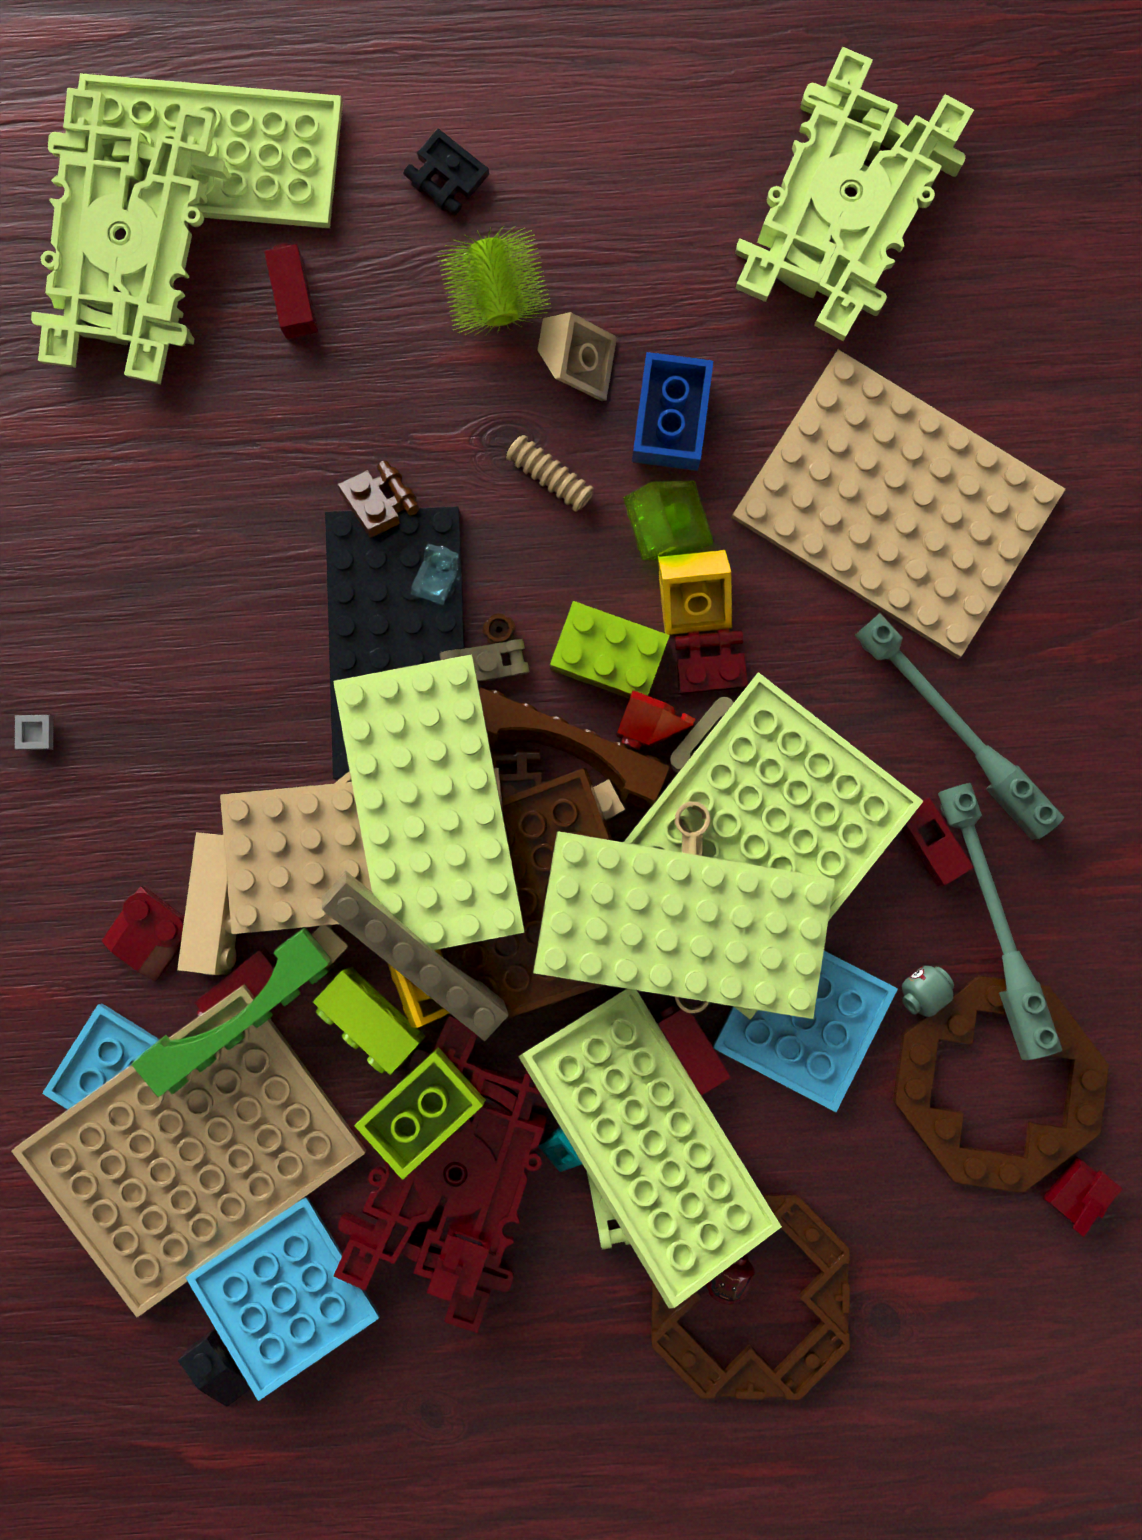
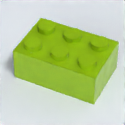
(608, 651)
(368, 1020)
(420, 1113)

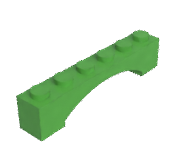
(169, 1061)

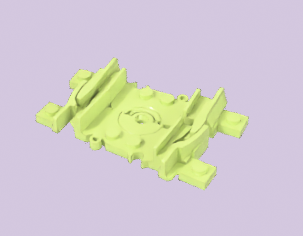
(841, 241)
(151, 256)

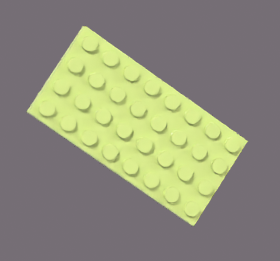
(272, 142)
(430, 801)
(684, 925)
(650, 1145)

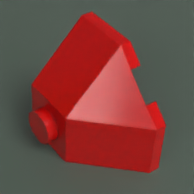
(650, 722)

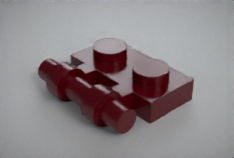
(711, 672)

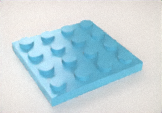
(818, 1053)
(279, 1298)

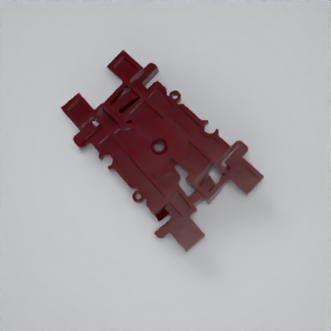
(492, 1161)

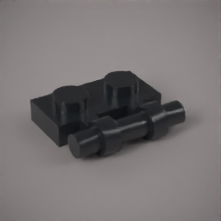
(453, 164)

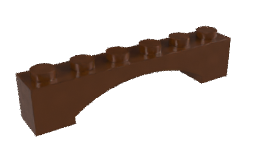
(632, 774)

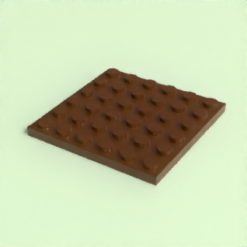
(531, 830)

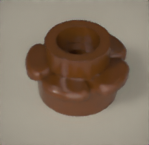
(493, 623)

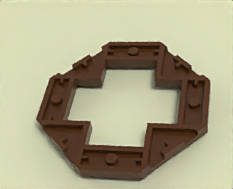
(941, 1128)
(749, 1373)

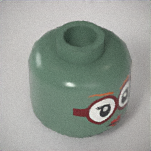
(927, 991)

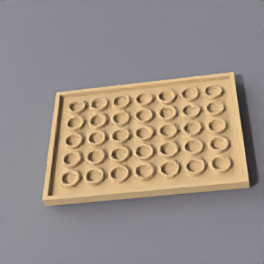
(898, 504)
(189, 1173)

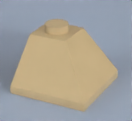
(578, 353)

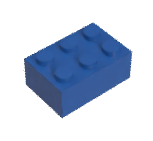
(672, 411)

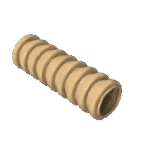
(549, 473)

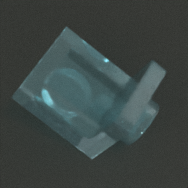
(436, 574)

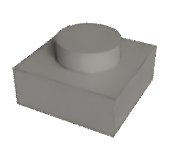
(34, 732)

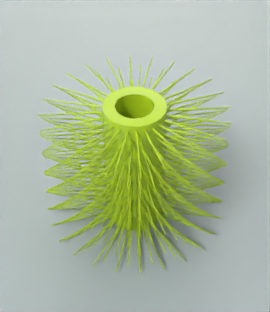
(494, 282)

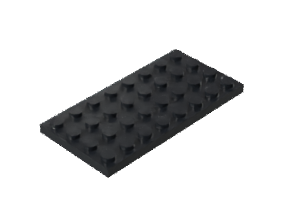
(370, 602)

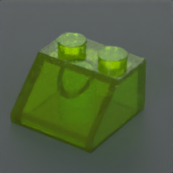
(667, 519)

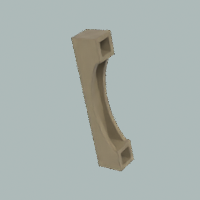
(383, 933)

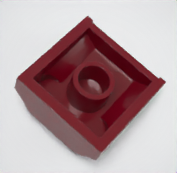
(146, 933)

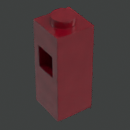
(291, 290)
(936, 844)
(253, 973)
(692, 1048)

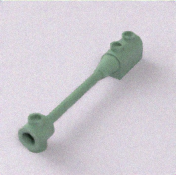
(1009, 783)
(1023, 996)

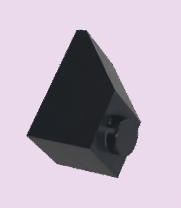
(214, 1369)

